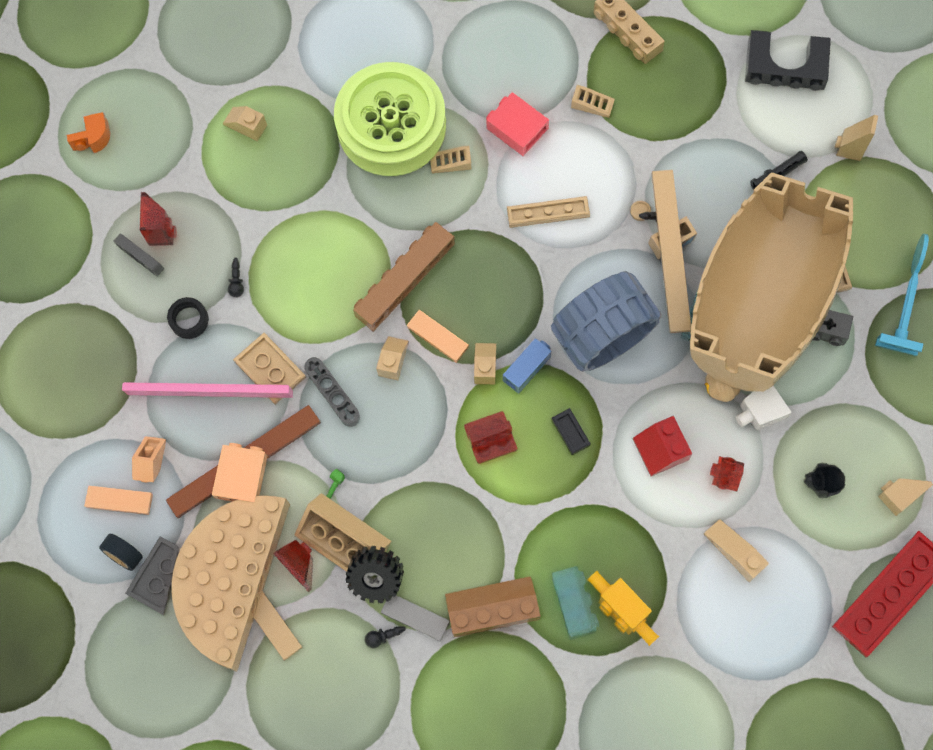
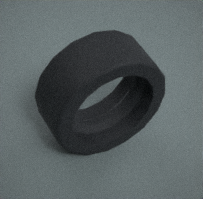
(178, 306)

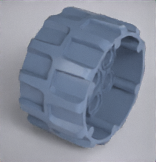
(605, 321)

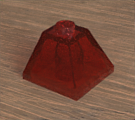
(297, 561)

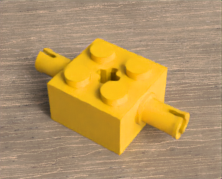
(624, 607)

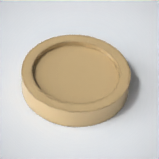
(638, 208)

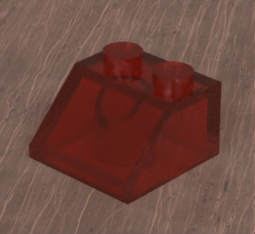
(155, 223)

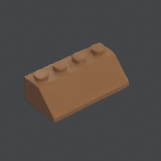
(492, 607)

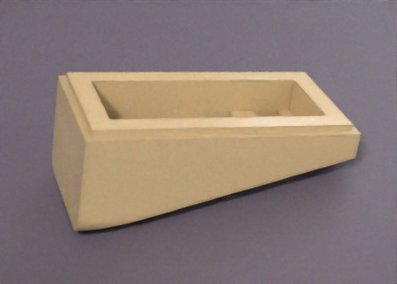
(593, 95)
(457, 166)

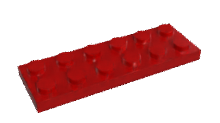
(888, 596)

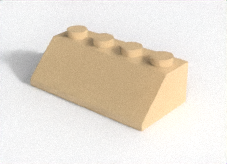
(336, 531)

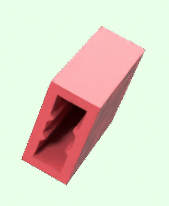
(517, 123)

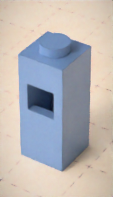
(527, 365)

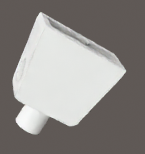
(763, 409)

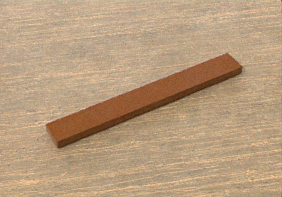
(270, 442)

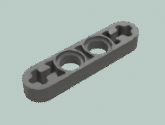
(334, 390)

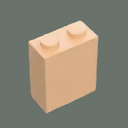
(239, 473)

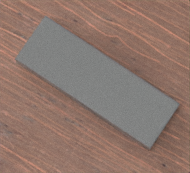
(415, 617)

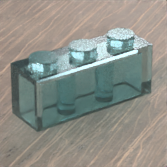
(574, 602)

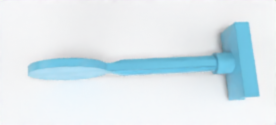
(899, 341)

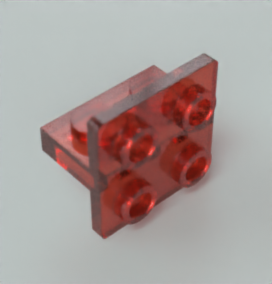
(490, 437)

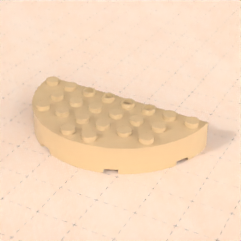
(224, 573)

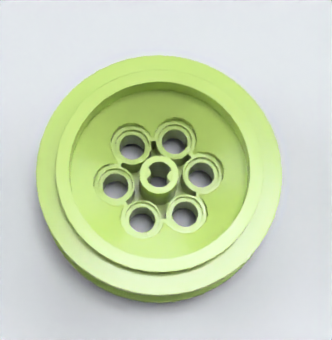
(399, 88)

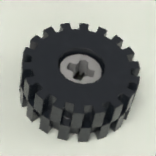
(371, 563)

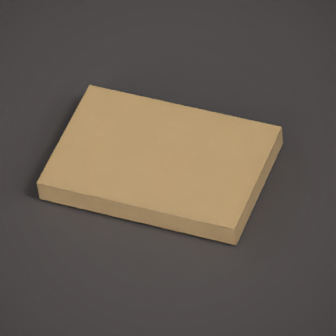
(268, 365)

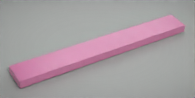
(208, 390)

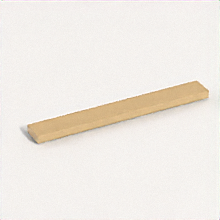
(671, 251)

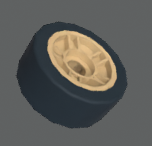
(121, 552)

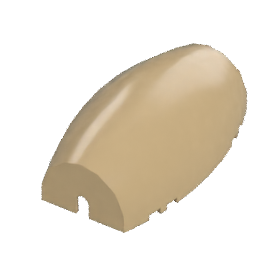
(770, 282)

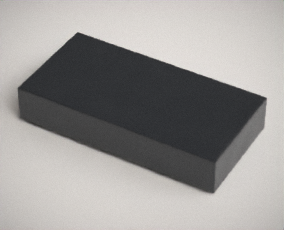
(570, 431)

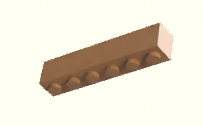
(404, 276)

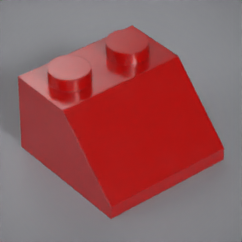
(662, 446)

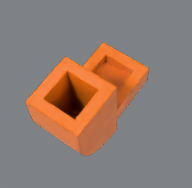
(96, 134)

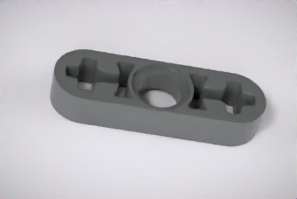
(138, 254)

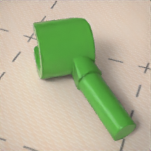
(338, 477)

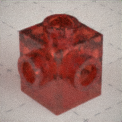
(727, 473)

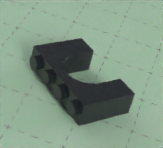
(763, 70)

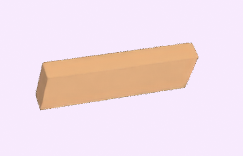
(437, 336)
(118, 500)

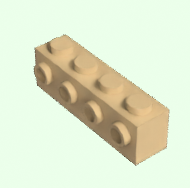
(629, 28)

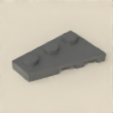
(154, 578)

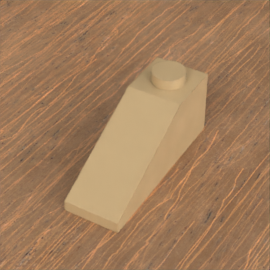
(856, 139)
(736, 550)

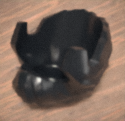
(825, 480)

